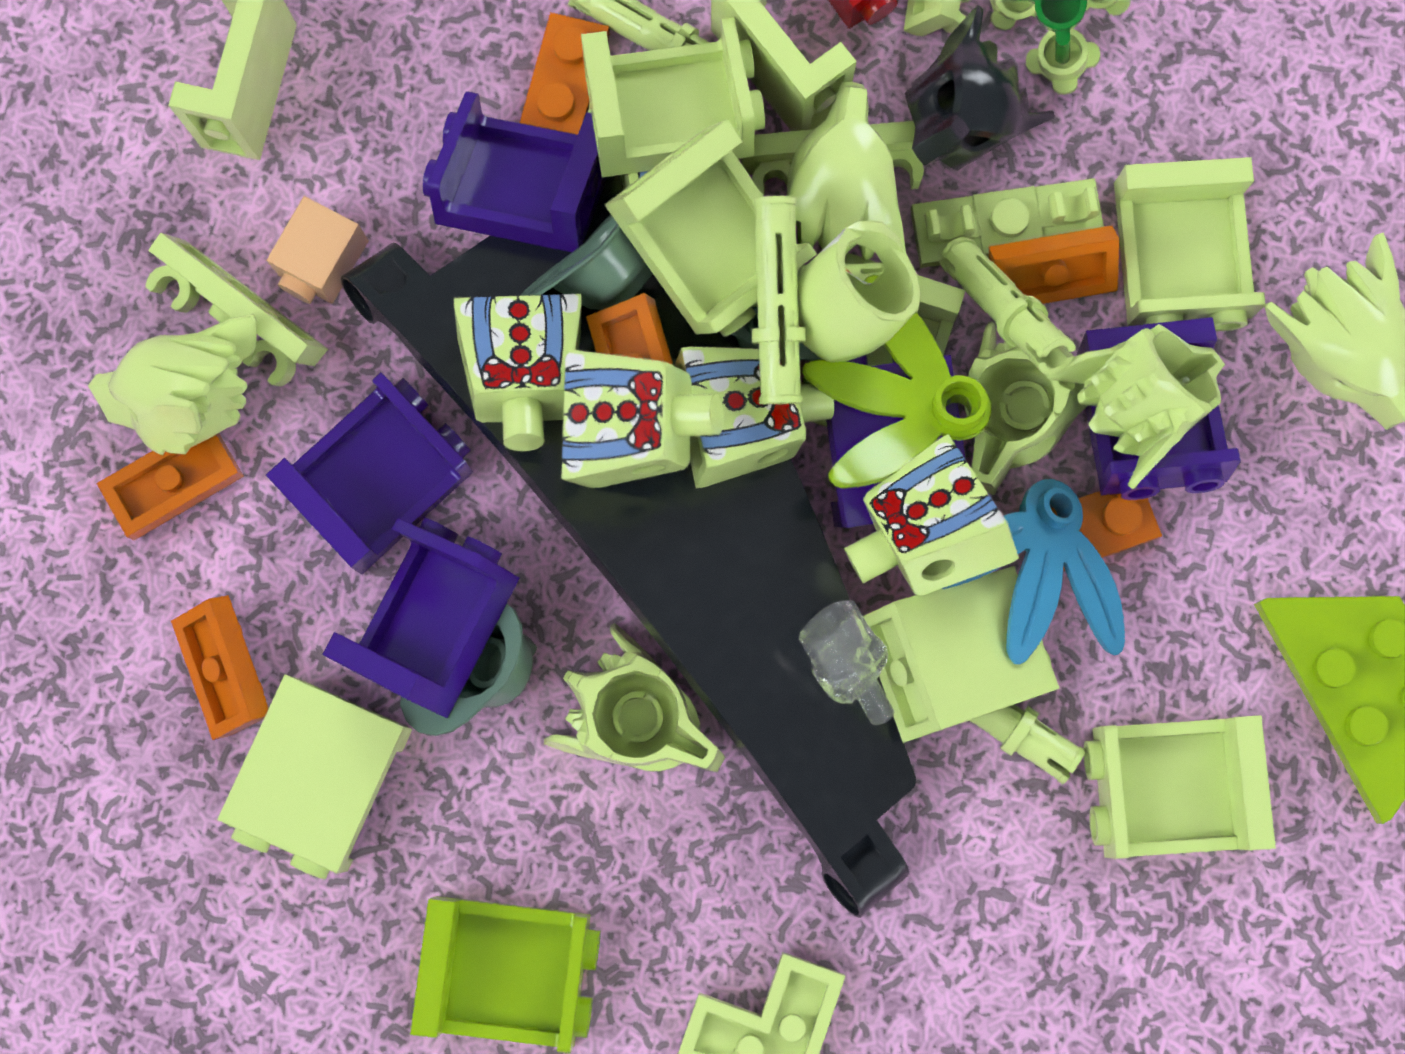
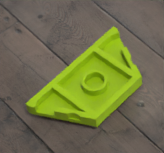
(1353, 676)

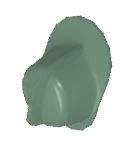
(601, 270)
(494, 681)

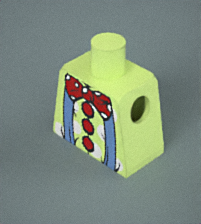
(517, 360)
(630, 418)
(751, 432)
(933, 524)

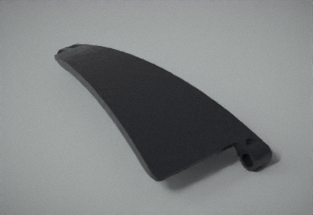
(708, 570)

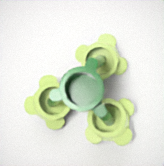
(1063, 50)

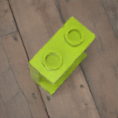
(504, 973)

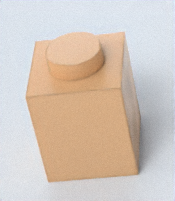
(316, 252)

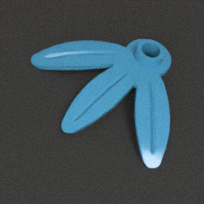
(1049, 545)

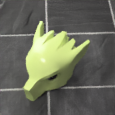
(843, 174)
(1351, 334)
(179, 385)
(1146, 392)
(1026, 410)
(634, 715)

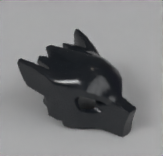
(968, 100)

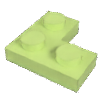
(790, 1021)

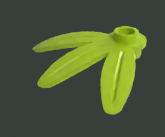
(917, 400)

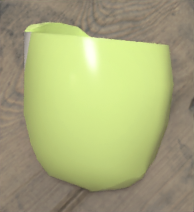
(847, 315)

